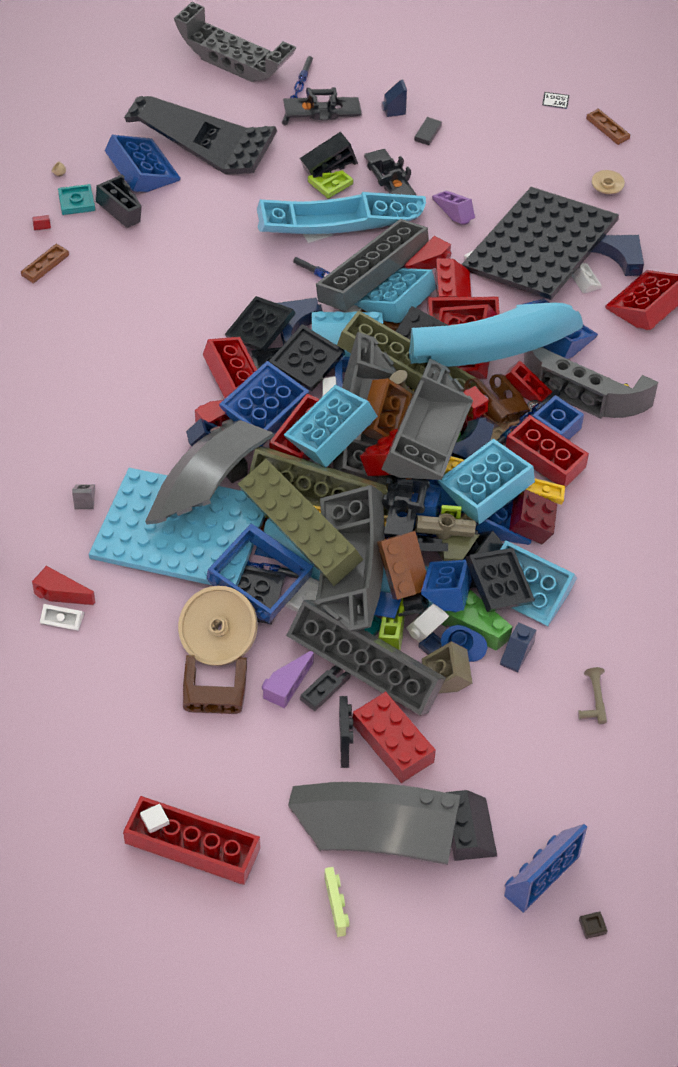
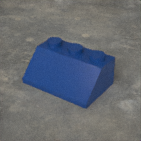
(447, 584)

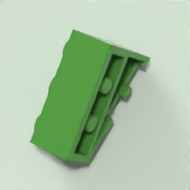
(488, 624)

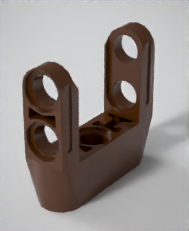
(506, 409)
(213, 698)

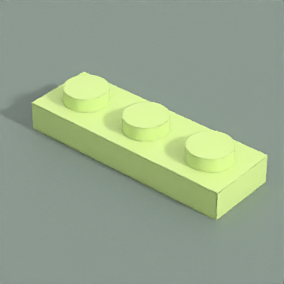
(336, 901)

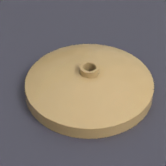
(200, 624)

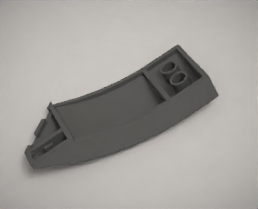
(365, 364)
(429, 426)
(204, 468)
(360, 520)
(378, 818)

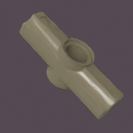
(445, 526)

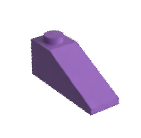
(455, 206)
(286, 680)

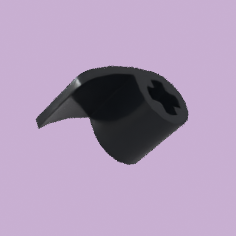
(414, 604)

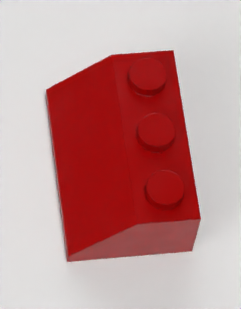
(452, 279)

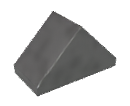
(83, 496)

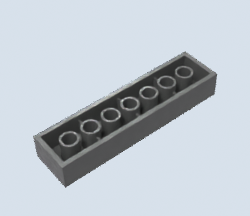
(371, 265)
(366, 658)

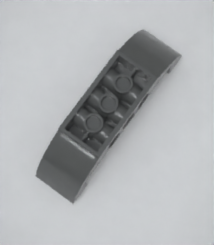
(229, 50)
(589, 389)

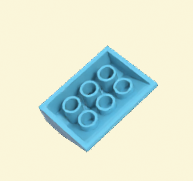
(399, 293)
(332, 323)
(331, 425)
(487, 480)
(547, 582)

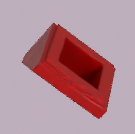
(41, 222)

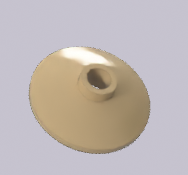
(608, 182)

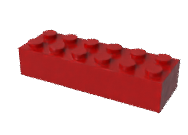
(195, 841)

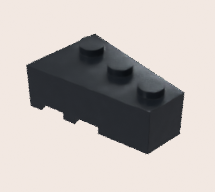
(329, 156)
(119, 201)

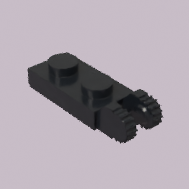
(324, 687)

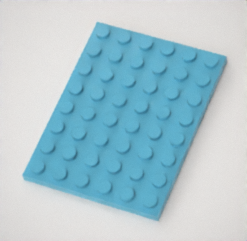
(183, 543)

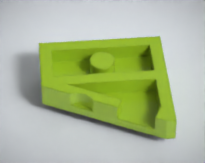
(331, 183)

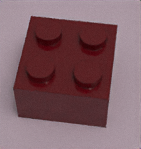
(533, 516)

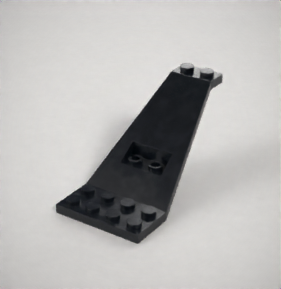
(213, 140)

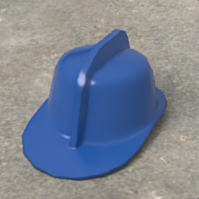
(466, 638)

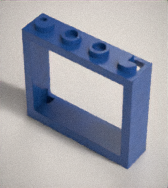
(275, 550)

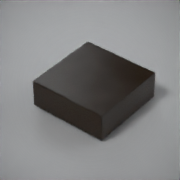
(593, 925)

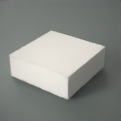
(154, 818)

